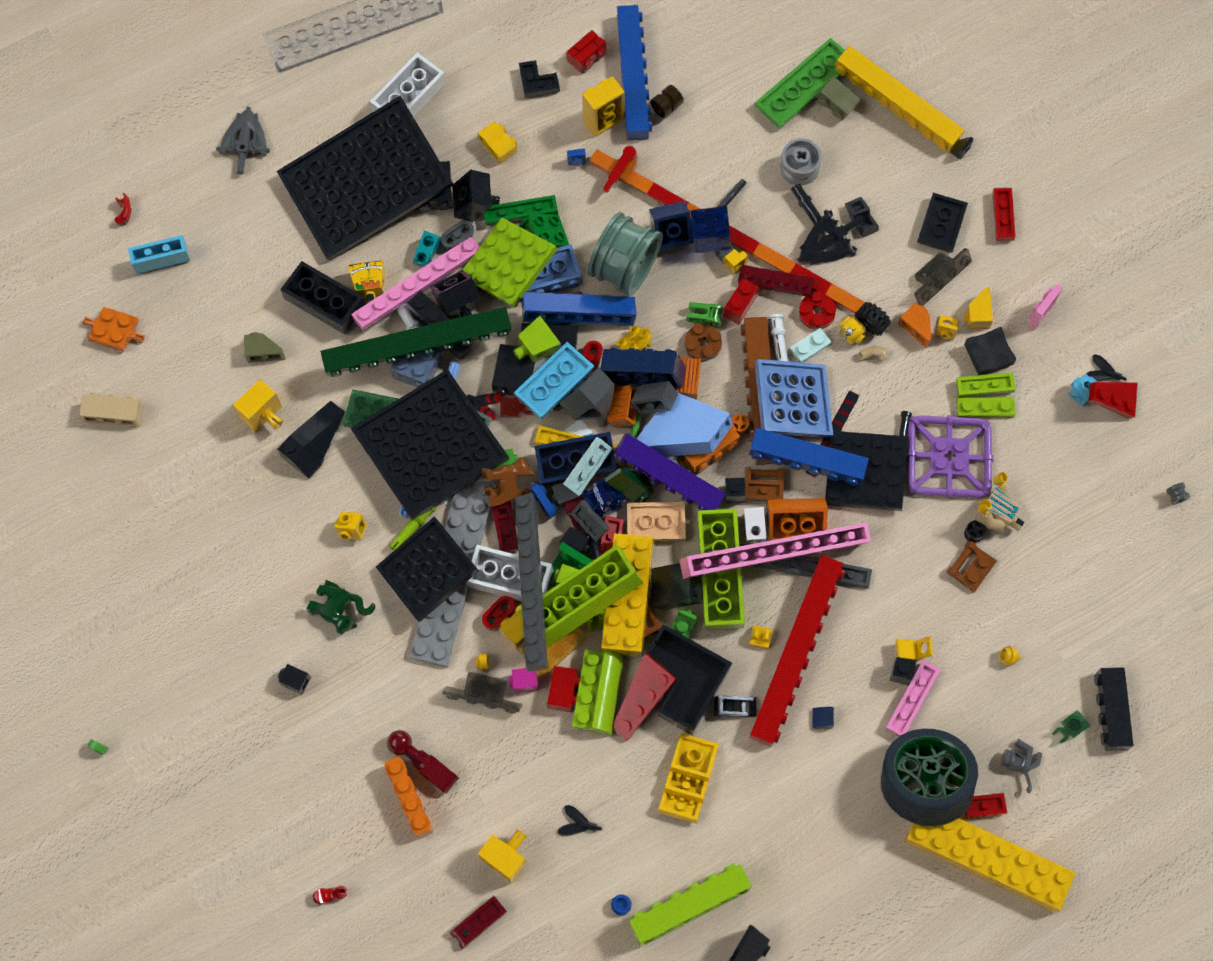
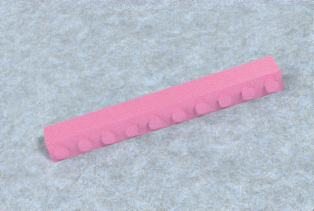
(774, 550)

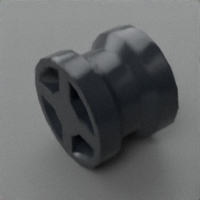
(975, 527)

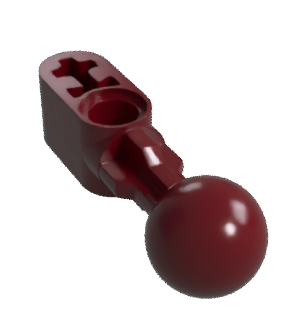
(400, 744)

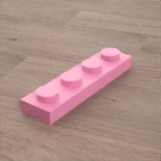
(913, 698)

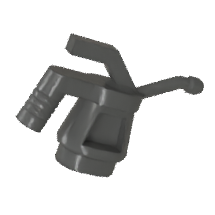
(1017, 762)

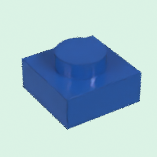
(576, 157)

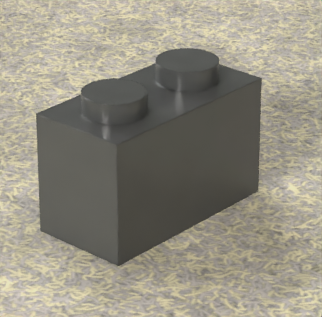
(654, 398)

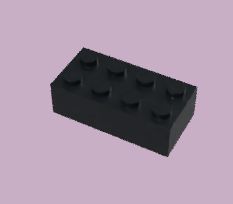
(322, 297)

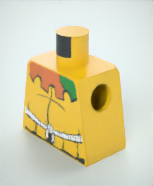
(368, 278)

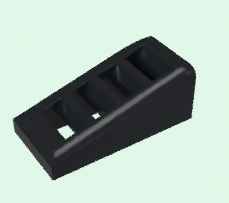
(718, 706)

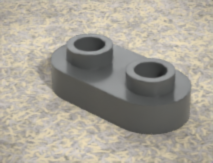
(455, 234)

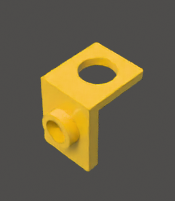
(947, 331)
(913, 648)

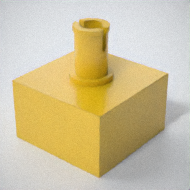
(258, 407)
(504, 856)

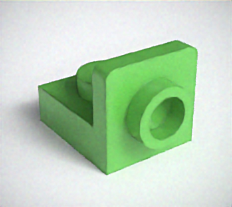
(684, 622)

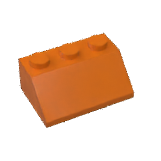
(795, 517)

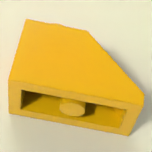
(979, 311)

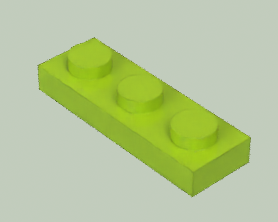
(985, 384)
(986, 407)

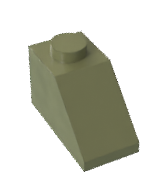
(260, 348)

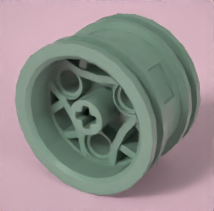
(625, 253)

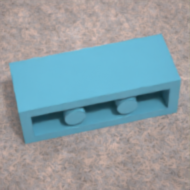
(159, 254)

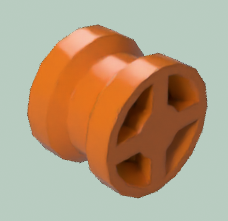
(741, 421)

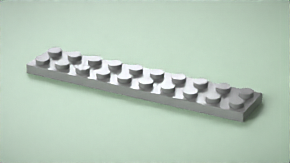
(466, 525)

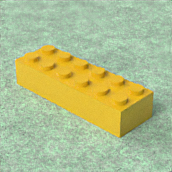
(627, 617)

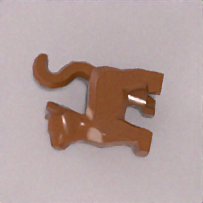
(506, 482)

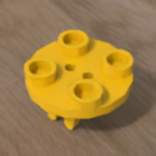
(635, 338)

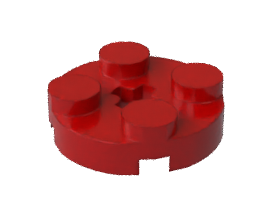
(817, 320)

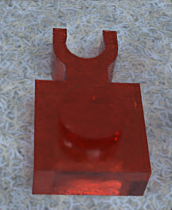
(511, 407)

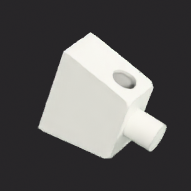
(754, 521)

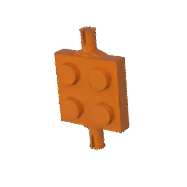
(113, 329)

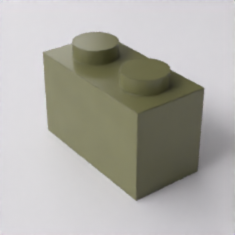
(837, 98)

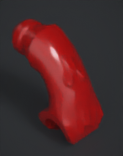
(125, 214)
(327, 895)

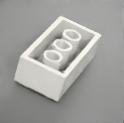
(414, 82)
(501, 573)

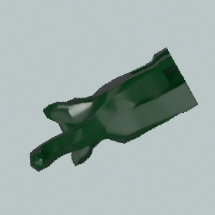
(336, 604)

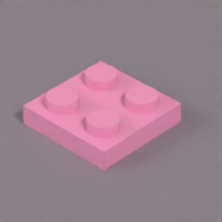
(1044, 306)

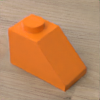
(917, 323)

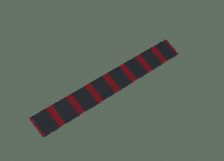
(841, 417)

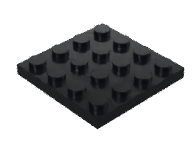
(883, 476)
(427, 569)

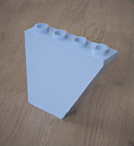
(687, 428)

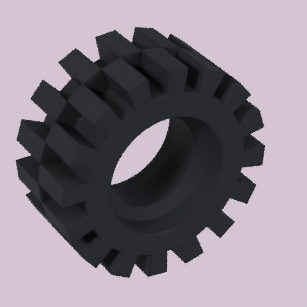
(873, 318)

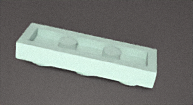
(587, 466)

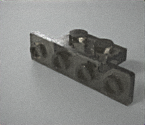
(939, 273)
(484, 690)

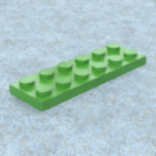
(800, 85)

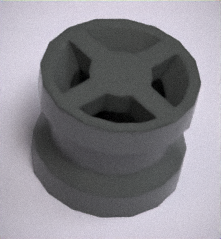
(1178, 493)

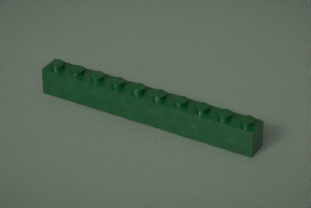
(416, 341)

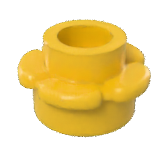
(482, 662)

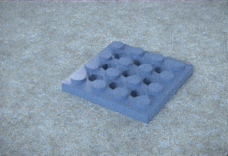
(801, 390)

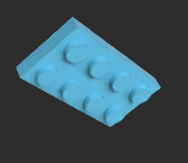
(554, 380)

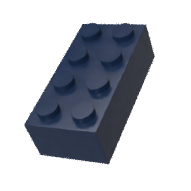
(643, 366)
(559, 458)

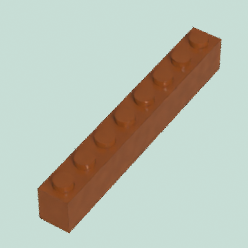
(756, 347)

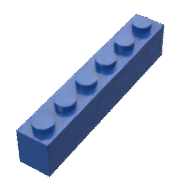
(579, 309)
(808, 456)

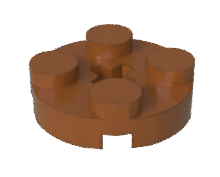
(700, 332)

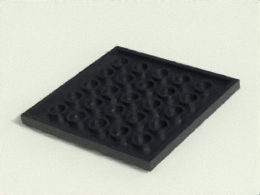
(429, 444)

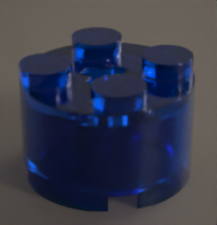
(603, 498)

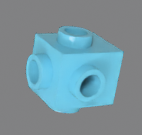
(1080, 389)

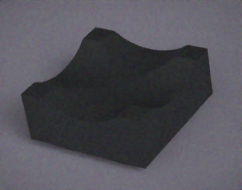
(990, 351)

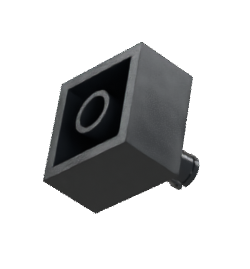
(472, 195)

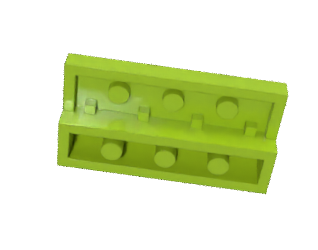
(598, 691)

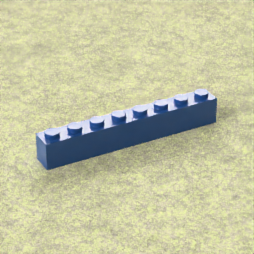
(633, 72)

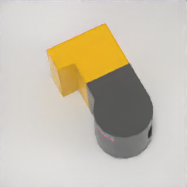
(732, 259)

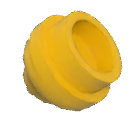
(1009, 655)

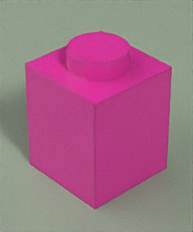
(523, 680)

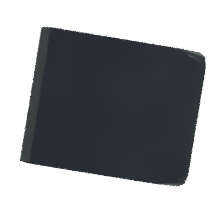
(962, 147)

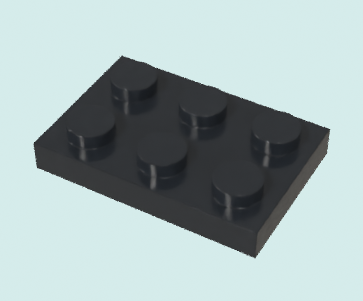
(942, 222)

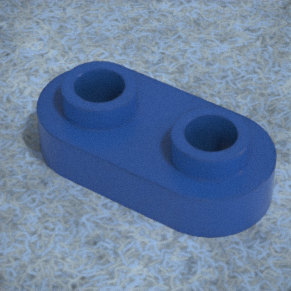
(547, 506)

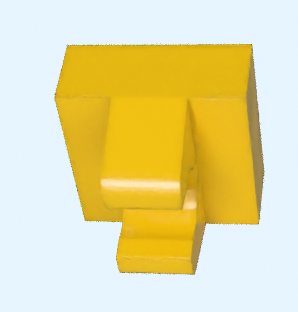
(760, 637)

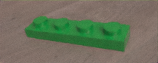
(520, 209)

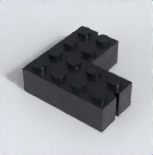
(697, 674)

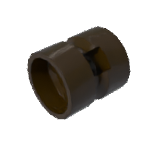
(666, 101)

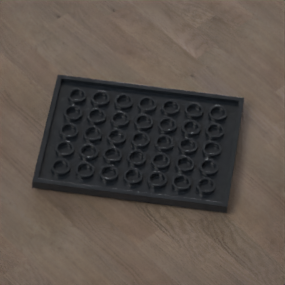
(364, 178)

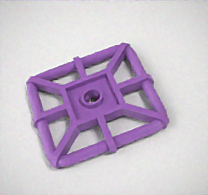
(958, 448)

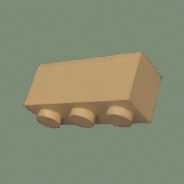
(111, 410)

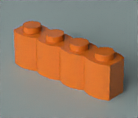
(410, 801)

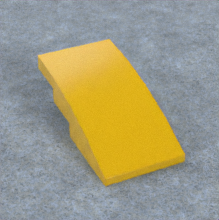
(688, 778)

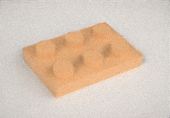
(657, 519)

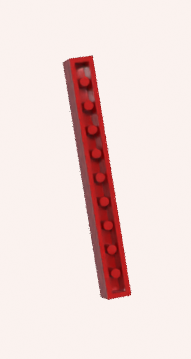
(796, 650)

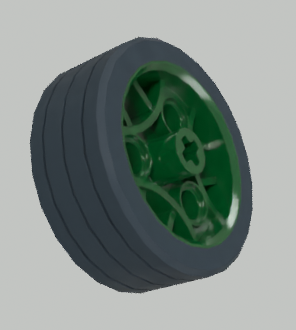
(925, 754)

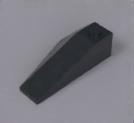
(310, 442)
(751, 946)

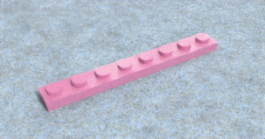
(413, 284)

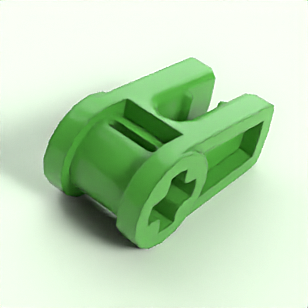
(707, 314)

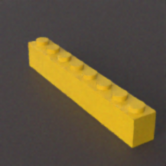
(899, 99)

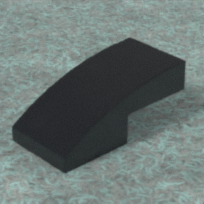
(859, 207)

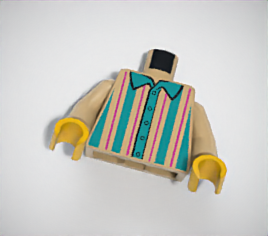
(999, 509)

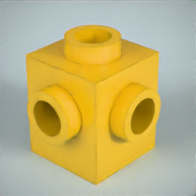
(350, 526)

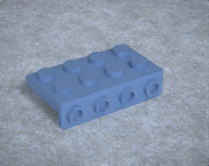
(559, 273)

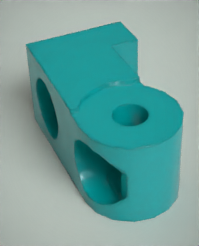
(426, 248)

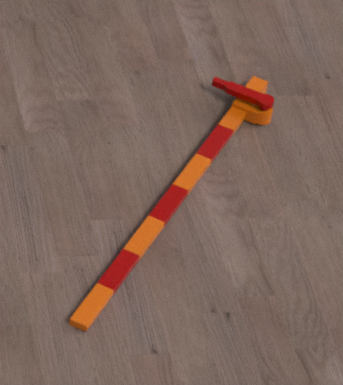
(624, 171)

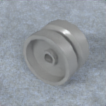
(800, 161)

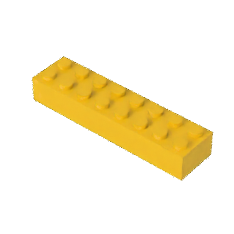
(995, 861)

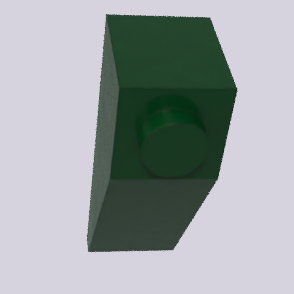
(631, 484)

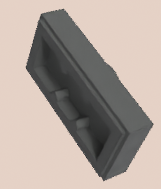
(589, 520)

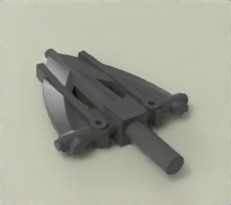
(244, 123)

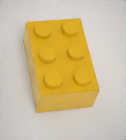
(603, 106)

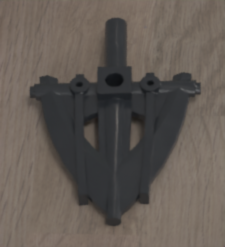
(812, 249)

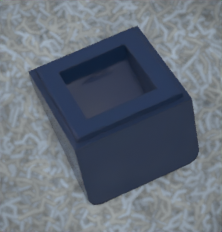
(823, 717)

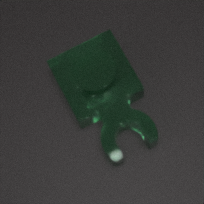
(1072, 725)

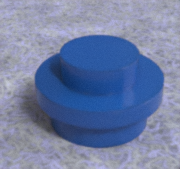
(621, 904)

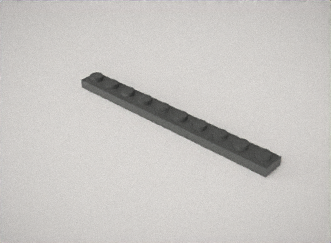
(531, 583)

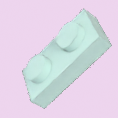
(810, 346)

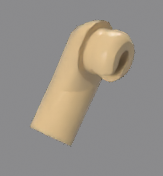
(874, 350)

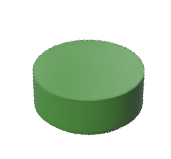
(97, 746)

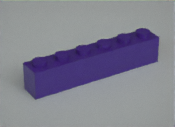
(669, 473)

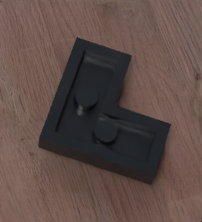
(537, 84)

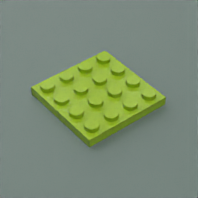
(509, 262)

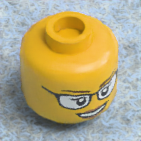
(852, 330)

